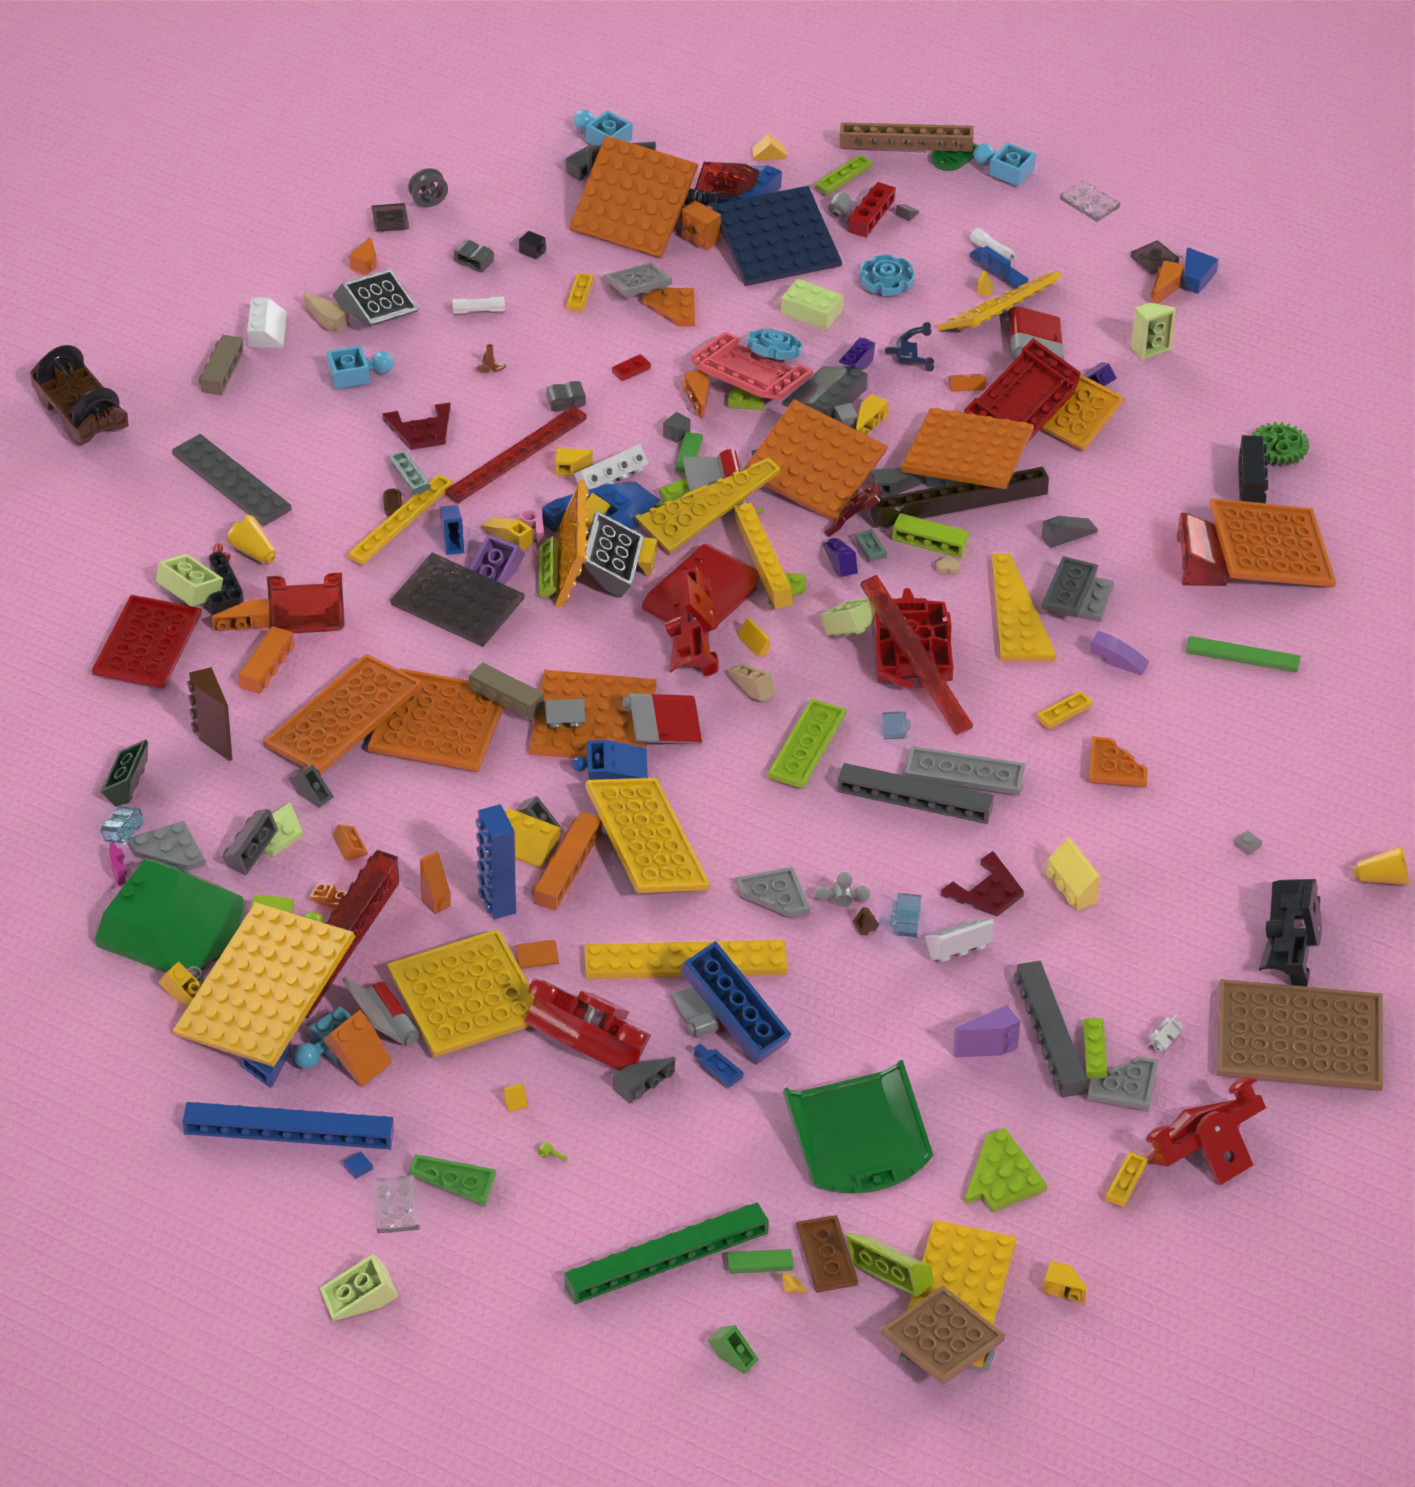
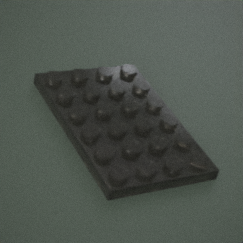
(457, 599)

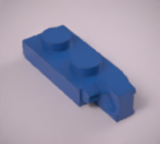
(718, 1065)

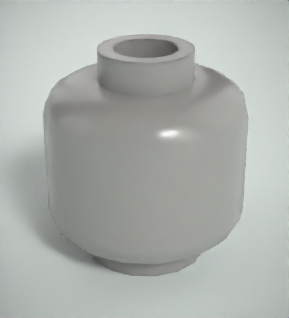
(840, 204)

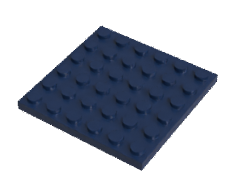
(777, 235)

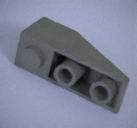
(895, 481)
(641, 1077)

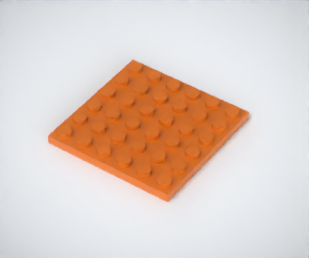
(633, 196)
(967, 448)
(818, 459)
(1271, 543)
(603, 712)
(440, 724)

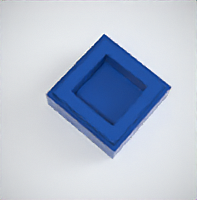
(358, 1165)

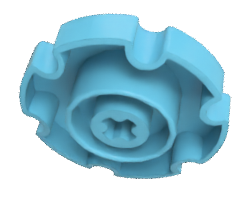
(887, 275)
(774, 344)

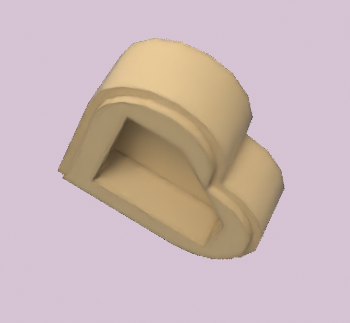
(948, 565)

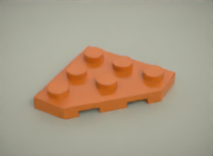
(672, 303)
(1114, 765)

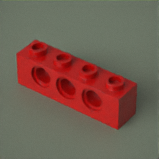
(871, 209)

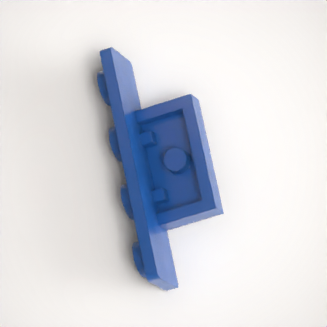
(998, 265)

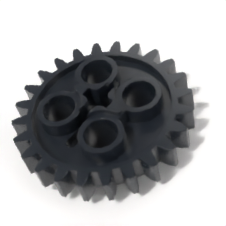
(701, 197)

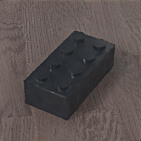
(1252, 469)

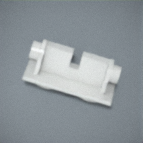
(1169, 1028)

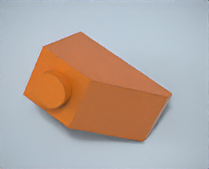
(363, 258)

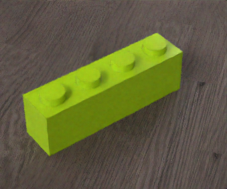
(930, 535)

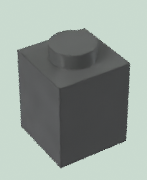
(676, 426)

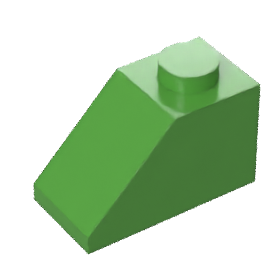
(733, 1348)

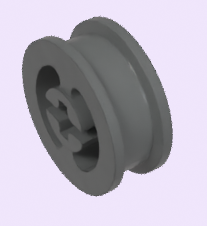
(425, 180)

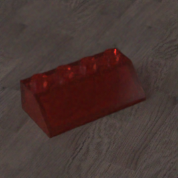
(726, 178)

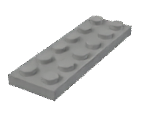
(965, 770)

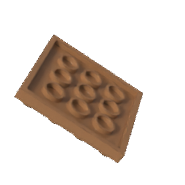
(942, 1335)

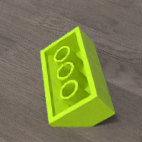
(889, 1264)

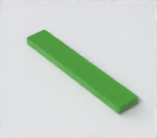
(1243, 654)

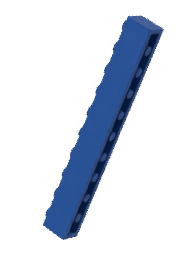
(288, 1125)

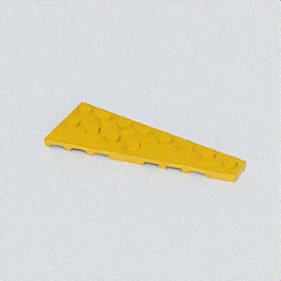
(995, 305)
(696, 510)
(1018, 623)

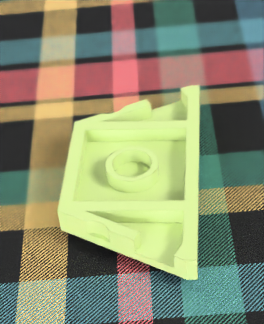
(288, 830)

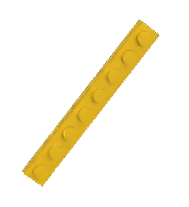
(399, 521)

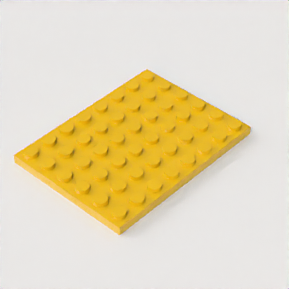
(264, 984)

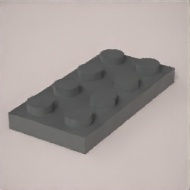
(1069, 586)

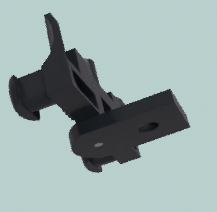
(1287, 942)

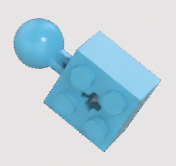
(605, 124)
(1008, 164)
(350, 368)
(308, 1054)

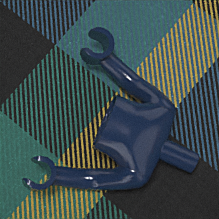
(907, 351)

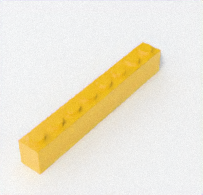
(763, 555)

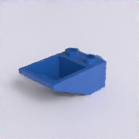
(616, 759)

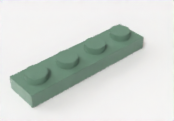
(409, 472)

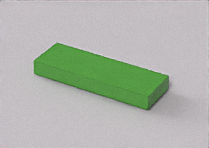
(690, 448)
(760, 1261)

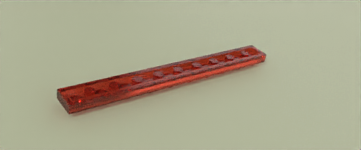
(515, 454)
(916, 655)

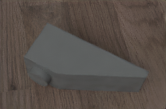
(1066, 529)

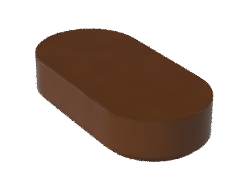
(392, 501)

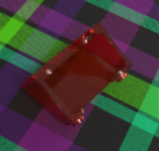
(1201, 552)
(306, 606)

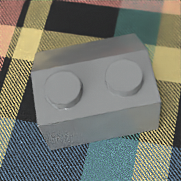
(564, 711)

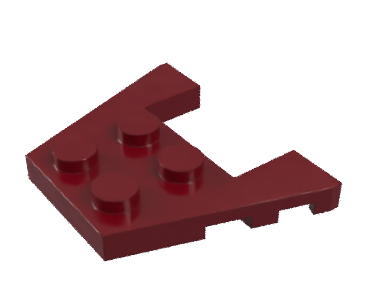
(422, 432)
(870, 497)
(992, 894)

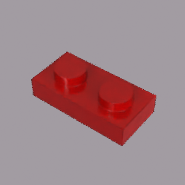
(631, 367)

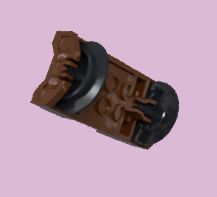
(76, 394)

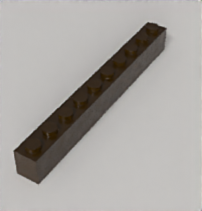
(959, 497)

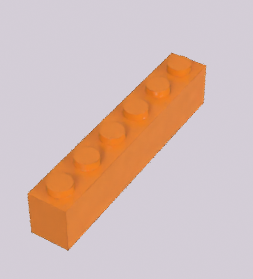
(567, 860)

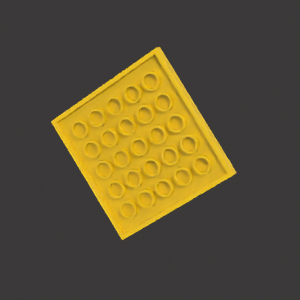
(464, 992)

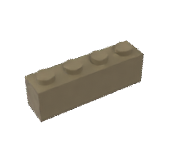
(221, 364)
(506, 690)

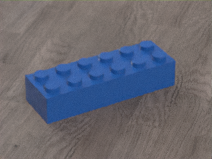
(496, 861)
(735, 1002)

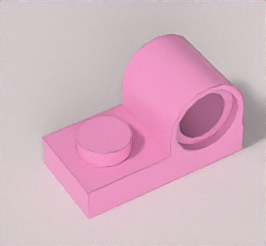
(534, 519)

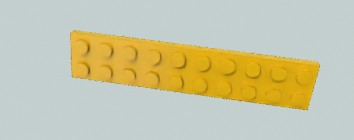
(667, 958)

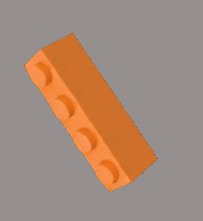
(266, 660)

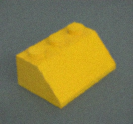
(533, 838)

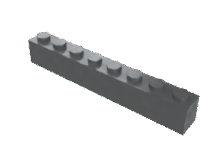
(915, 793)
(1051, 1029)

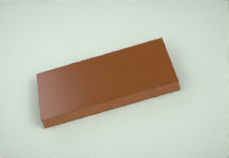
(826, 1253)

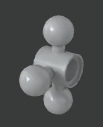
(842, 891)

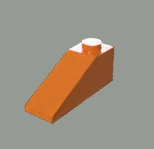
(434, 885)

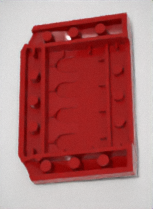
(1029, 388)
(730, 581)

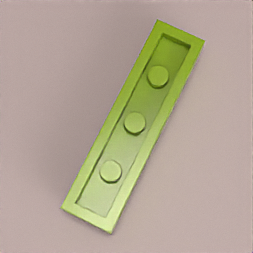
(843, 175)
(548, 568)
(1095, 1048)

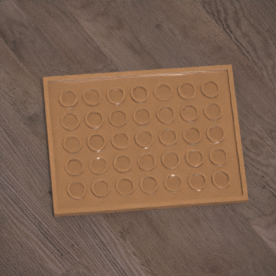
(1300, 1034)

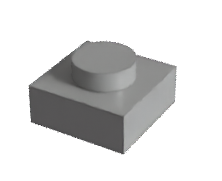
(1248, 842)

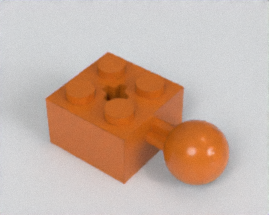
(700, 225)

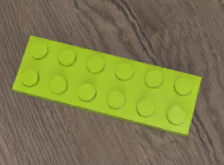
(807, 743)

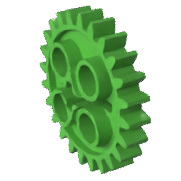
(1283, 443)

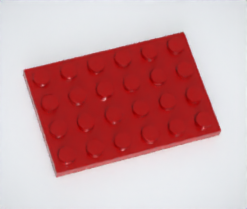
(147, 641)

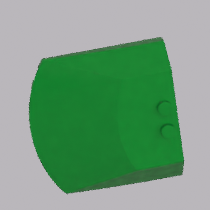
(169, 918)
(860, 1131)

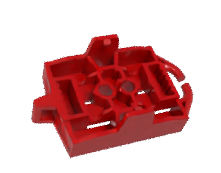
(933, 629)

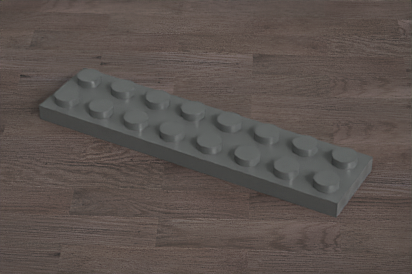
(231, 479)

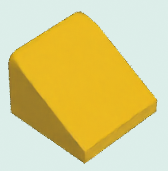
(984, 284)
(515, 1097)

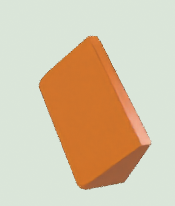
(967, 382)
(349, 842)
(537, 954)

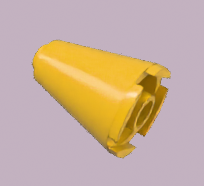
(251, 540)
(1384, 868)

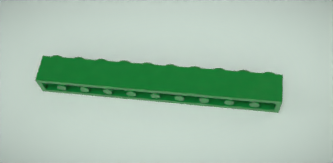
(666, 1253)

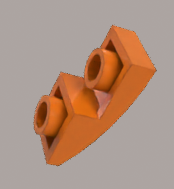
(327, 895)

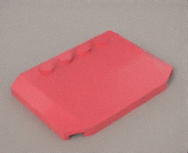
(748, 370)

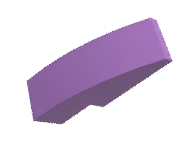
(1118, 653)

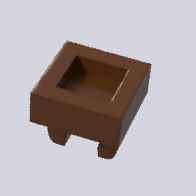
(865, 921)

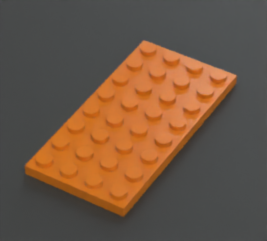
(343, 713)

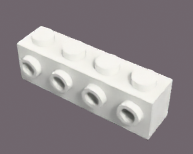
(613, 467)

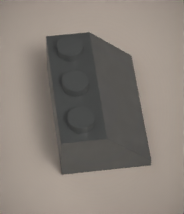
(251, 841)

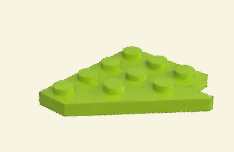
(1003, 1174)

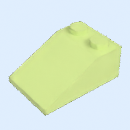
(359, 1289)

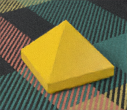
(792, 1284)

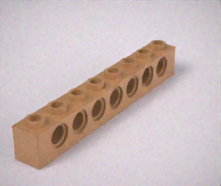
(906, 136)

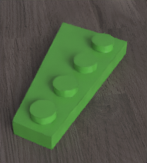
(458, 1178)

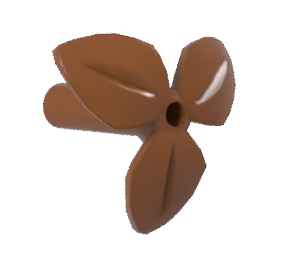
(489, 361)

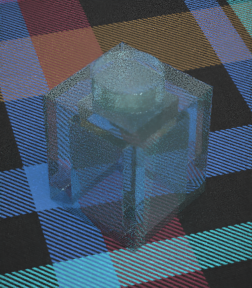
(895, 725)

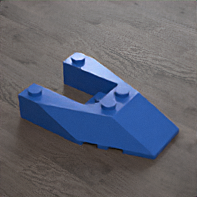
(625, 499)

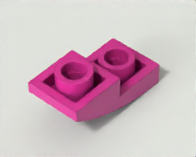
(117, 866)

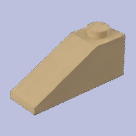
(327, 313)
(753, 681)

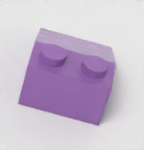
(497, 559)
(988, 1035)

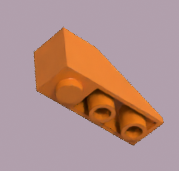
(1169, 281)
(697, 387)
(247, 615)

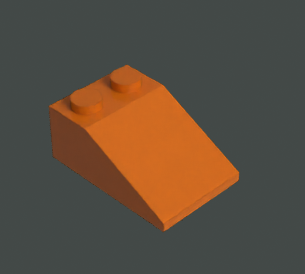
(358, 1048)

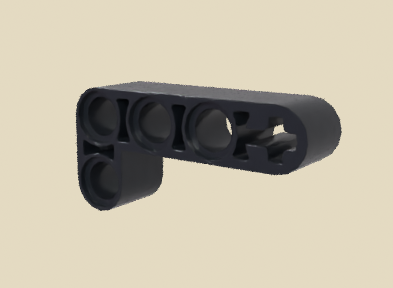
(231, 591)

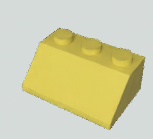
(1073, 875)

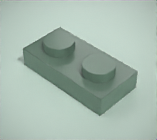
(870, 545)

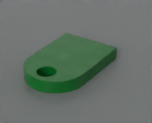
(953, 159)

